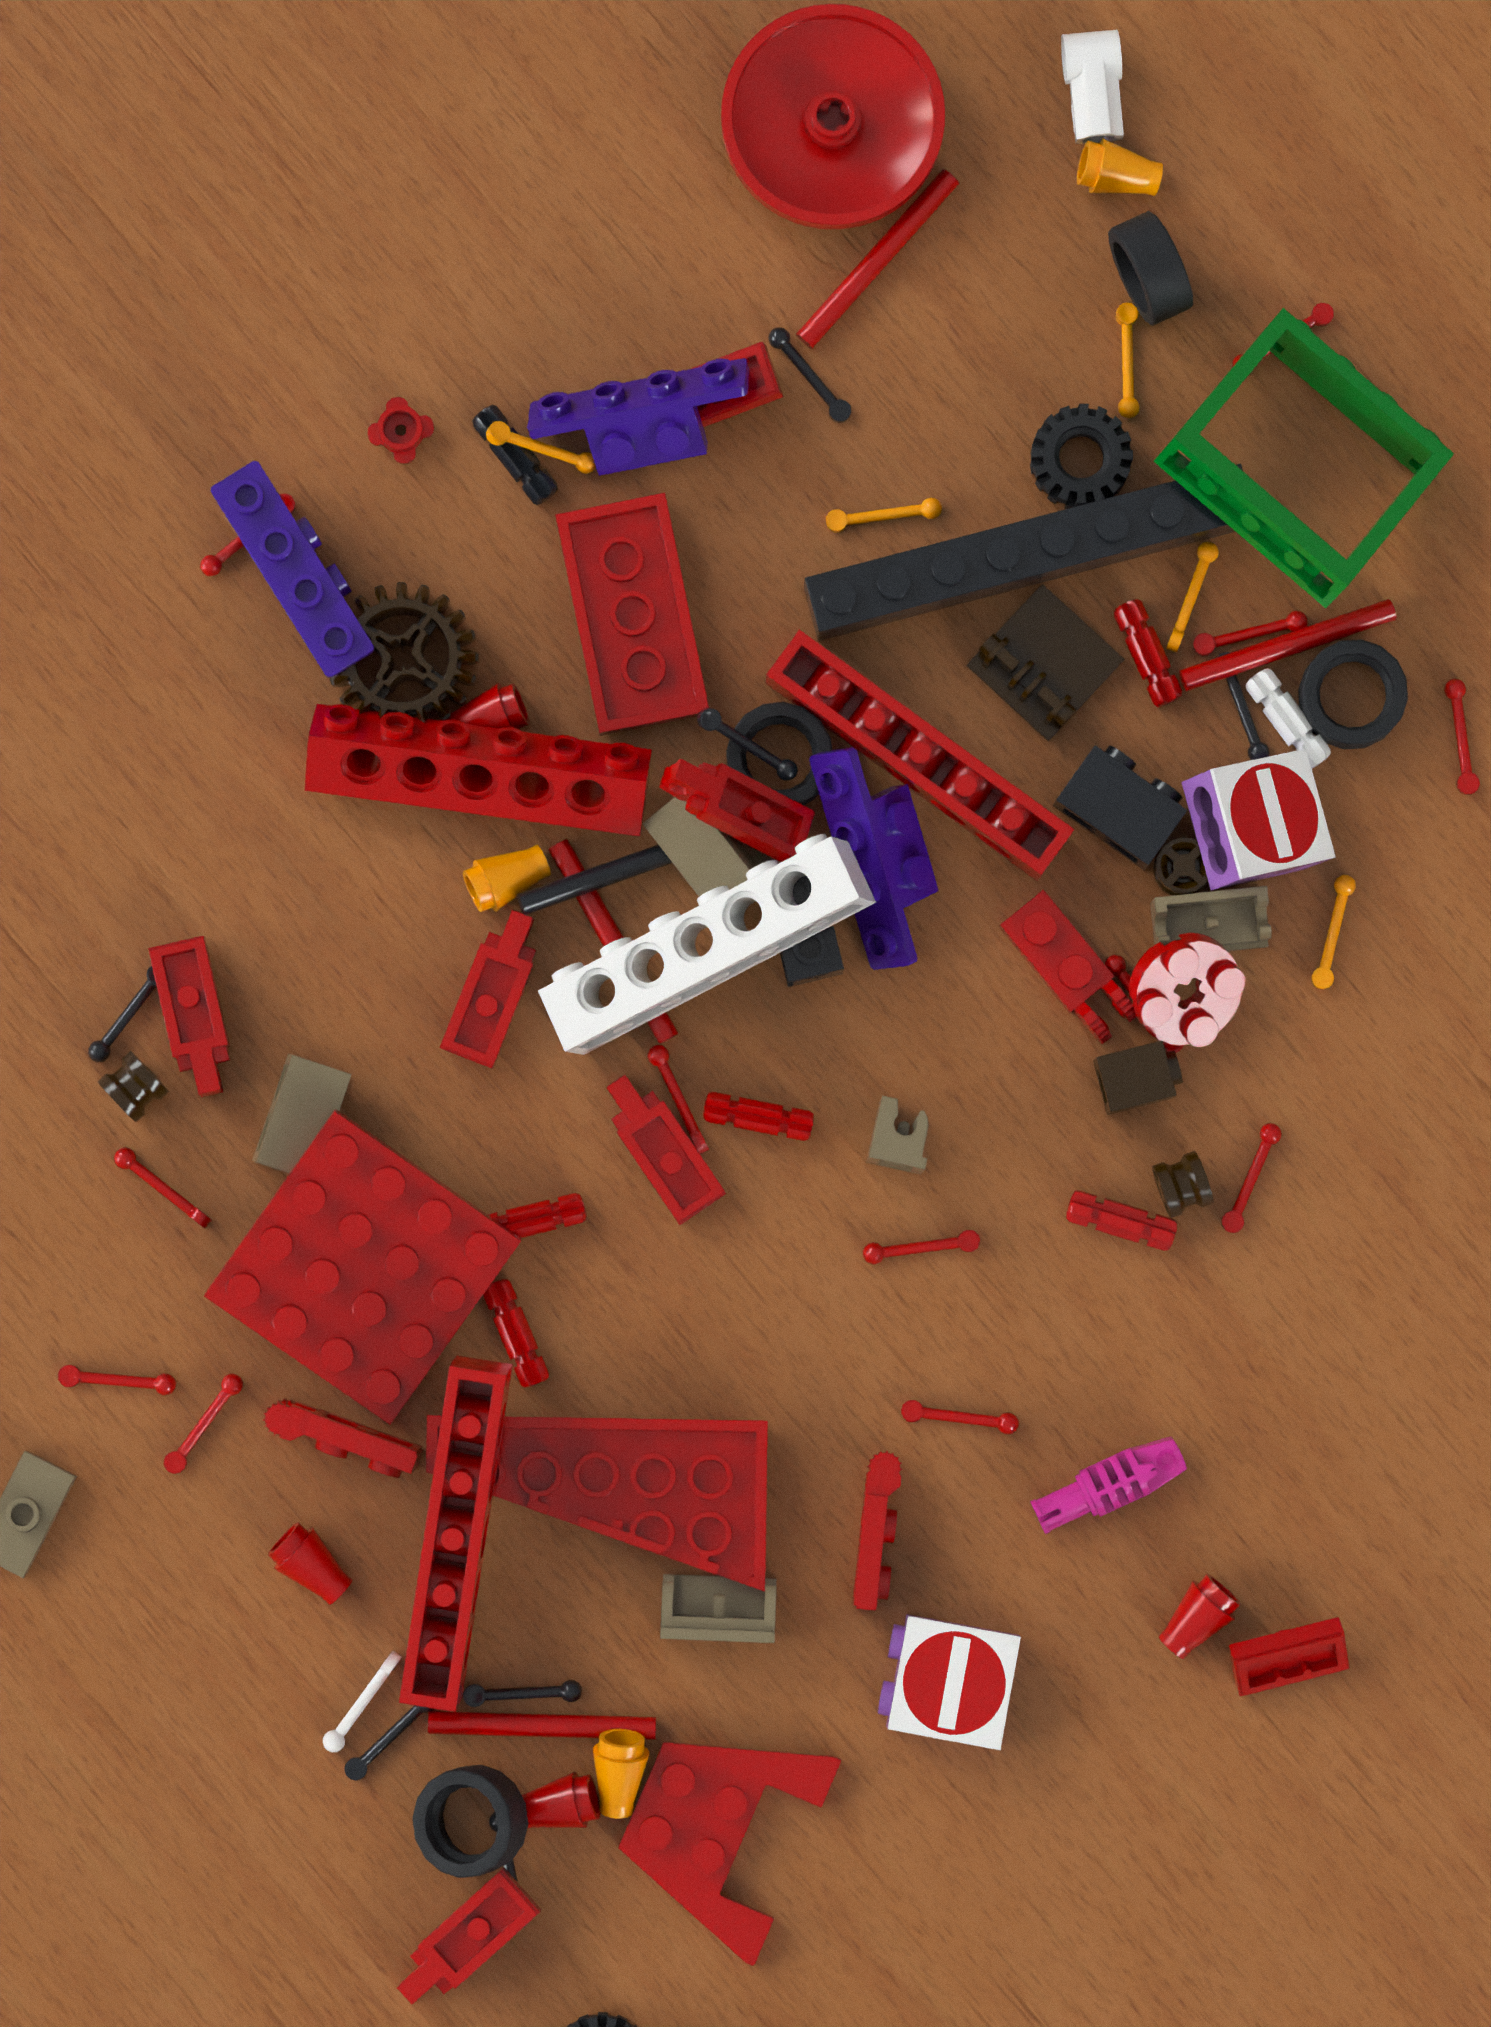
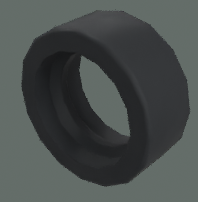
(1150, 268)
(1382, 663)
(791, 716)
(430, 1825)

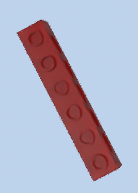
(918, 755)
(495, 788)
(455, 1533)

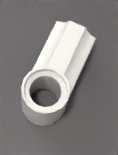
(1093, 70)

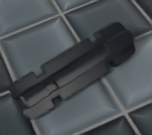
(518, 461)

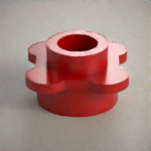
(395, 415)

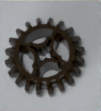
(418, 636)

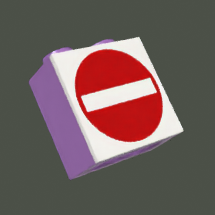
(1258, 819)
(950, 1681)

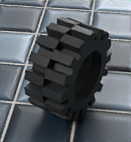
(1081, 423)

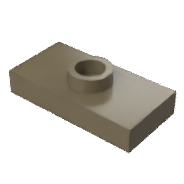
(29, 1510)

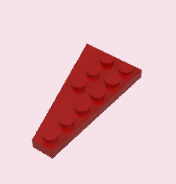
(654, 1483)

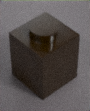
(1137, 1077)

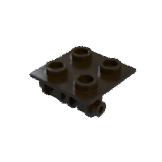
(1045, 662)

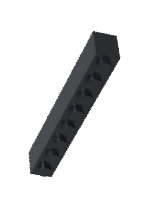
(1008, 558)

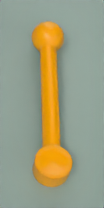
(1126, 316)
(499, 433)
(837, 519)
(1207, 553)
(1323, 977)

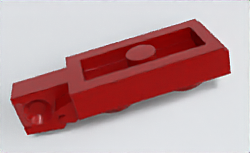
(740, 807)
(491, 993)
(191, 1010)
(663, 1152)
(469, 1936)

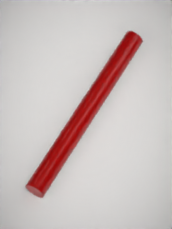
(877, 258)
(1287, 645)
(603, 924)
(536, 1724)

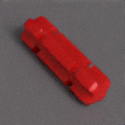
(1147, 653)
(758, 1116)
(543, 1215)
(1121, 1220)
(515, 1333)

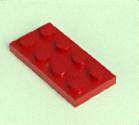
(632, 613)

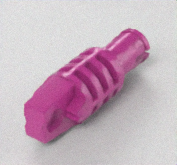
(1112, 1483)

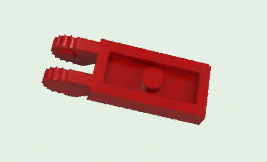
(1065, 962)
(340, 1436)
(876, 1528)

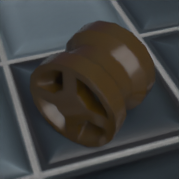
(1186, 862)
(133, 1086)
(1182, 1184)

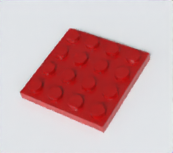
(362, 1266)

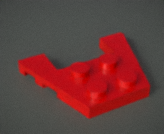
(696, 1820)

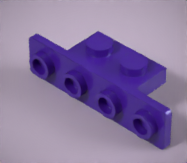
(643, 418)
(292, 569)
(887, 847)

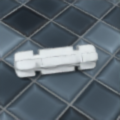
(1286, 716)

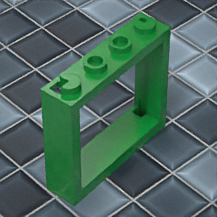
(1257, 513)

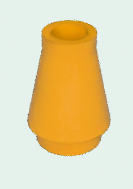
(1113, 169)
(501, 877)
(619, 1770)

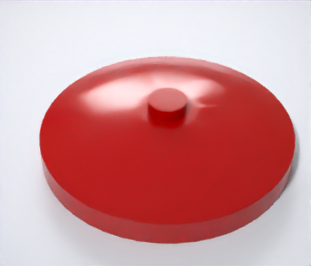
(832, 116)

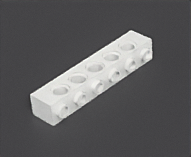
(835, 894)

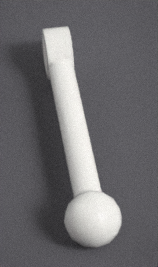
(334, 1739)

